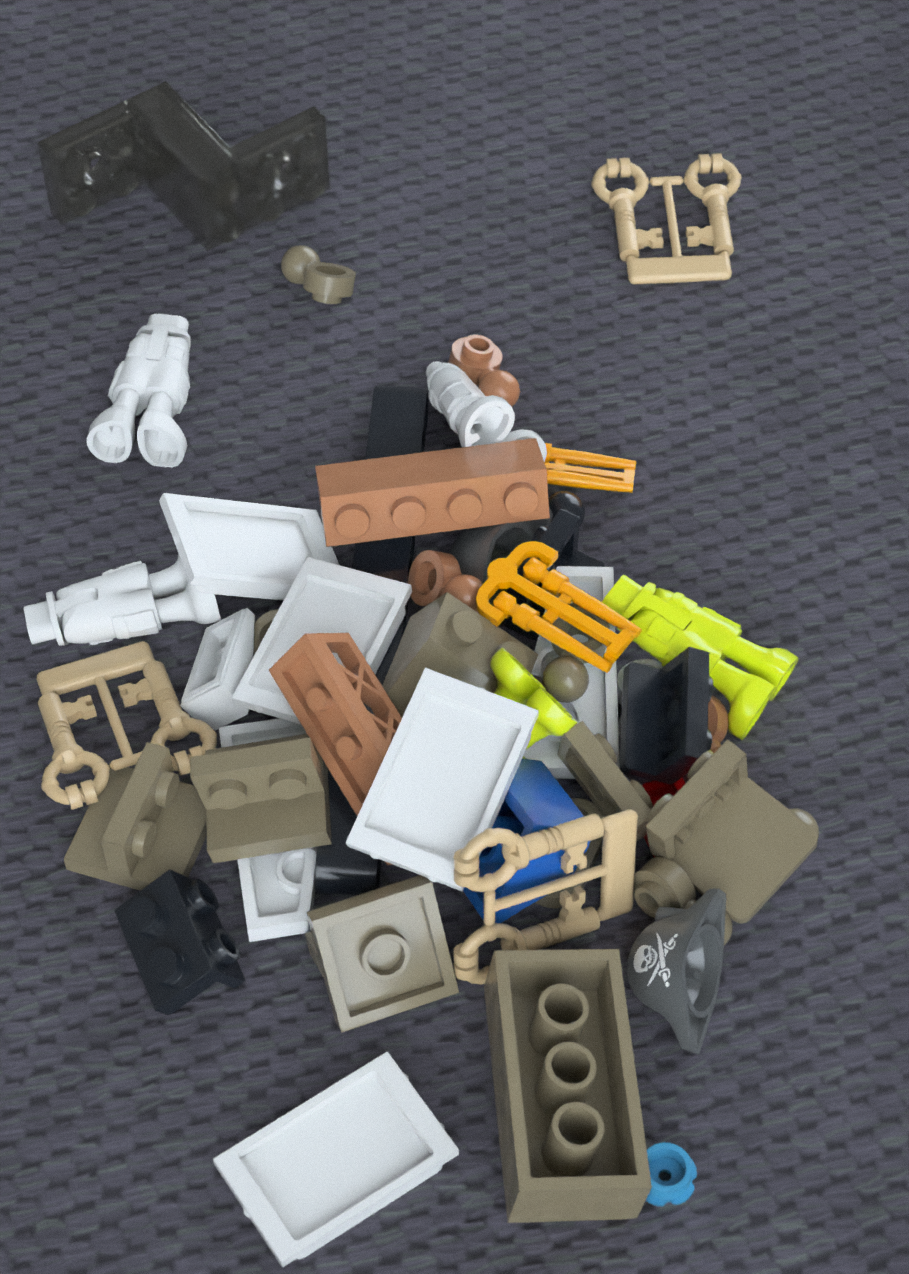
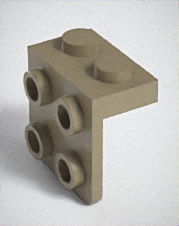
(729, 833)

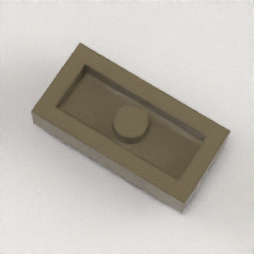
(595, 769)

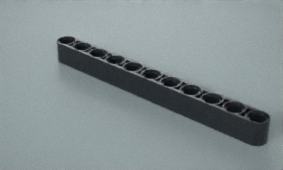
(395, 429)

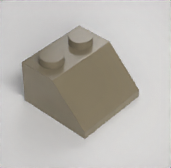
(452, 642)

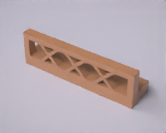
(332, 709)

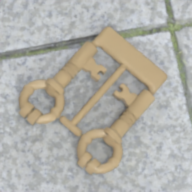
(630, 239)
(98, 669)
(616, 890)

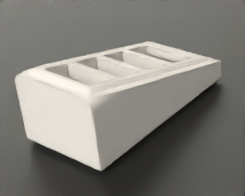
(218, 670)

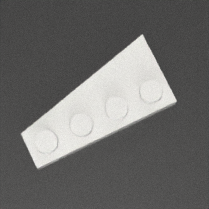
(599, 703)
(277, 885)

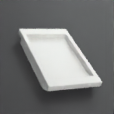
(243, 545)
(324, 601)
(442, 776)
(336, 1159)

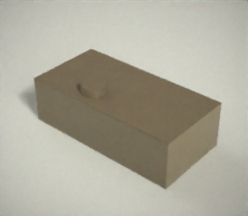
(565, 1086)

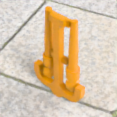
(588, 478)
(556, 599)

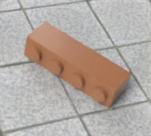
(432, 492)

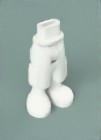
(153, 379)
(469, 412)
(119, 606)

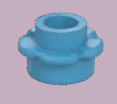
(682, 1169)

